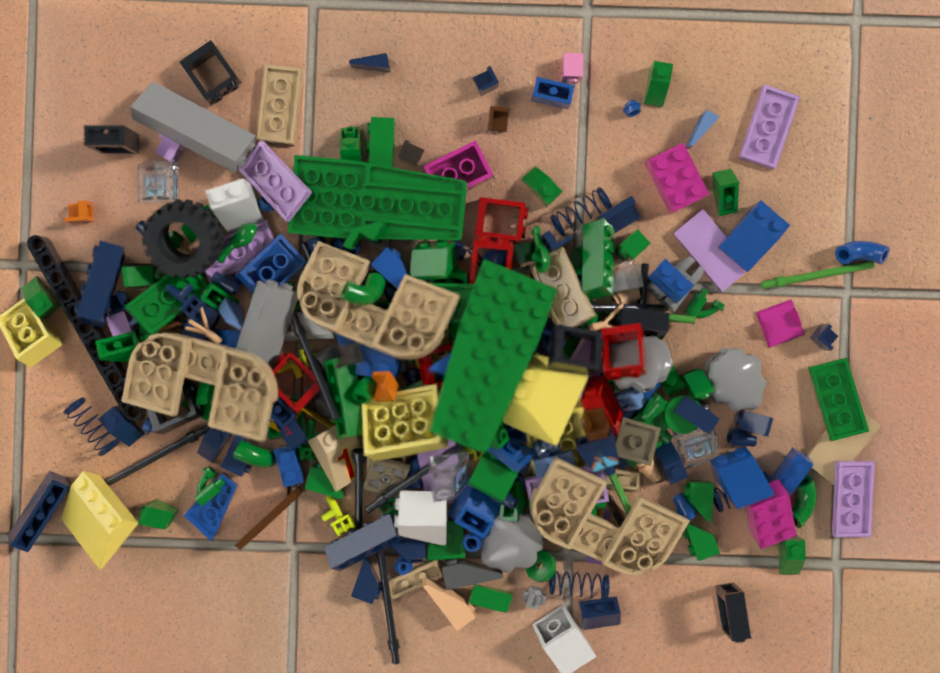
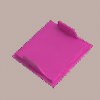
(780, 323)

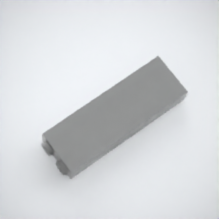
(193, 127)
(268, 320)

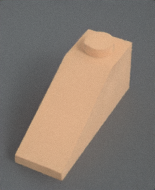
(451, 603)

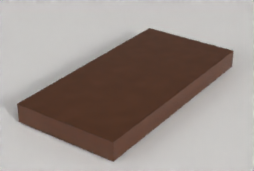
(269, 518)

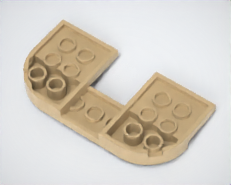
(405, 331)
(241, 379)
(563, 516)

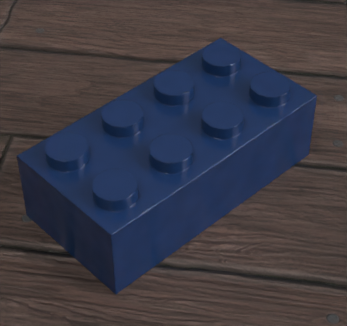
(101, 284)

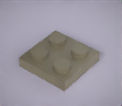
(637, 441)

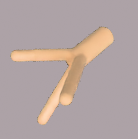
(604, 324)
(201, 330)

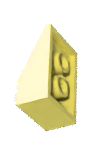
(27, 334)

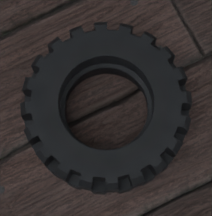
(166, 255)

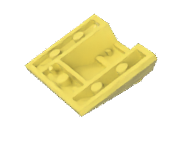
(544, 400)

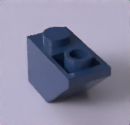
(411, 550)

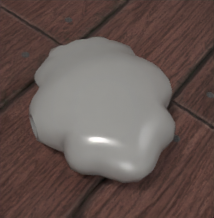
(657, 362)
(735, 379)
(512, 543)

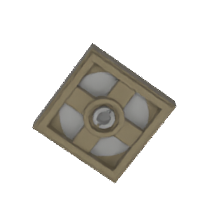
(385, 475)

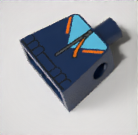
(599, 453)

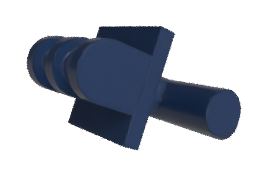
(188, 303)

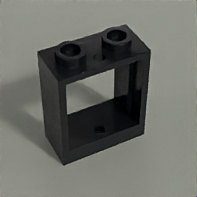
(199, 57)
(117, 140)
(652, 322)
(556, 350)
(158, 419)
(733, 612)

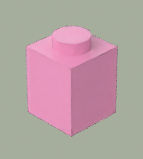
(572, 67)

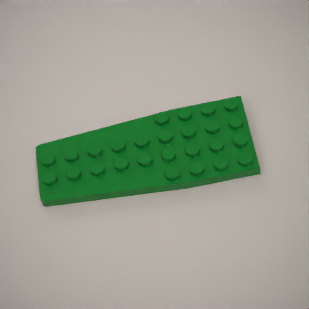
(363, 193)
(490, 354)

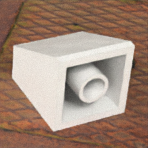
(235, 204)
(421, 517)
(563, 640)

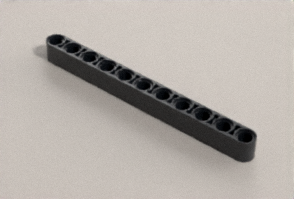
(68, 305)

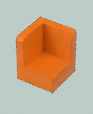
(80, 212)
(386, 387)

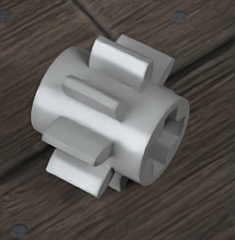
(534, 597)

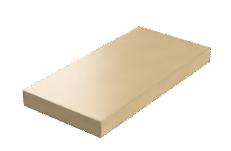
(279, 104)
(570, 303)
(826, 452)

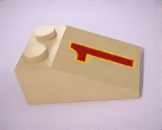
(335, 457)

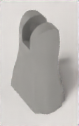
(694, 277)

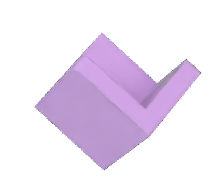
(169, 149)
(120, 323)

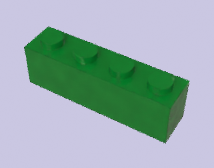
(381, 141)
(598, 259)
(341, 387)

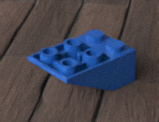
(474, 511)

